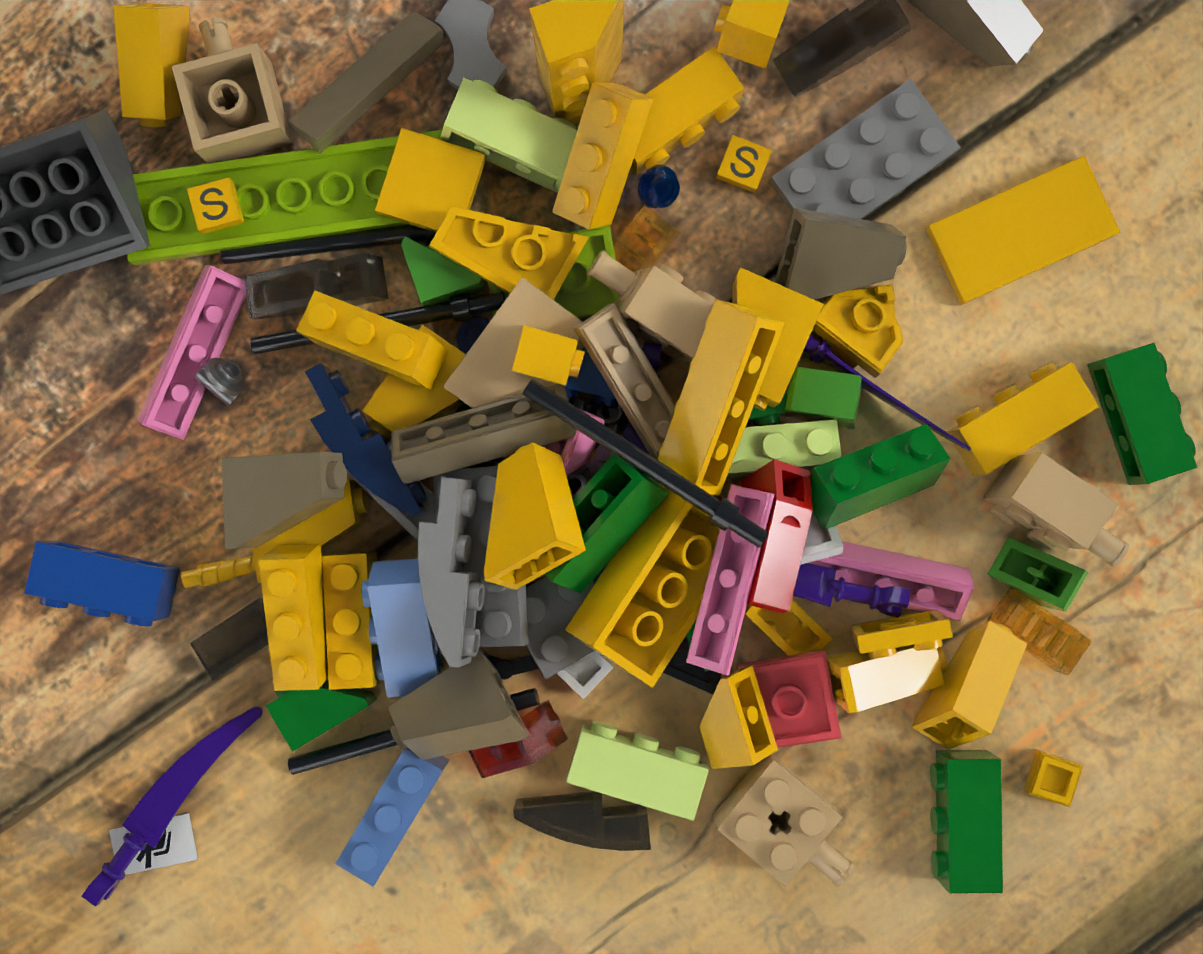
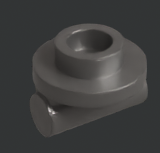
(222, 378)

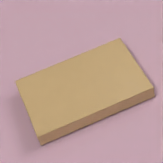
(486, 369)

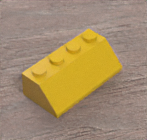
(574, 47)
(650, 591)

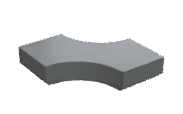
(467, 28)

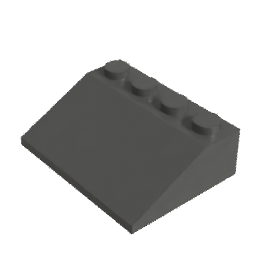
(66, 202)

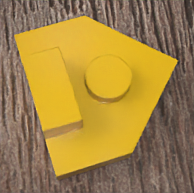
(861, 327)

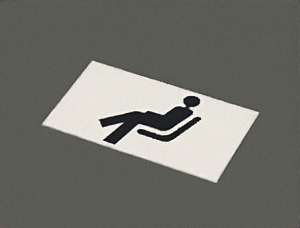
(174, 847)

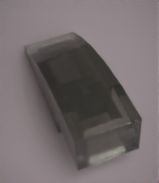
(841, 44)
(288, 289)
(233, 640)
(585, 822)

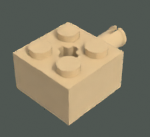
(231, 99)
(657, 305)
(1055, 507)
(796, 838)

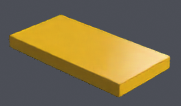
(1022, 230)

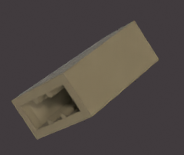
(991, 29)
(837, 253)
(276, 493)
(457, 712)

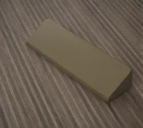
(367, 81)
(475, 436)

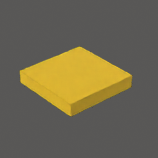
(428, 179)

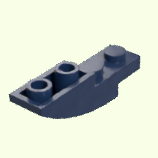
(364, 458)

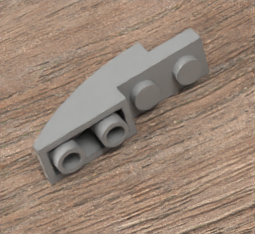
(447, 589)

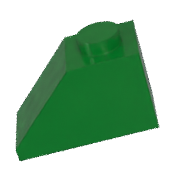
(309, 713)

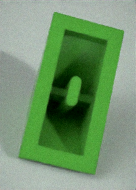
(437, 276)
(825, 395)
(1037, 575)

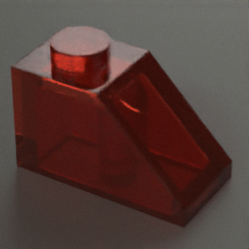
(544, 736)

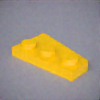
(507, 250)

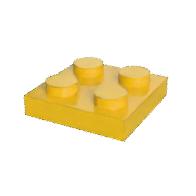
(918, 629)

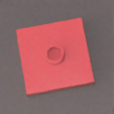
(798, 698)

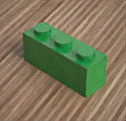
(1143, 415)
(876, 476)
(608, 515)
(967, 821)

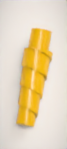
(218, 571)

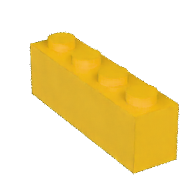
(719, 394)

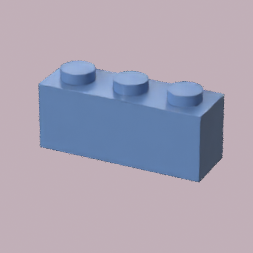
(400, 627)
(390, 815)

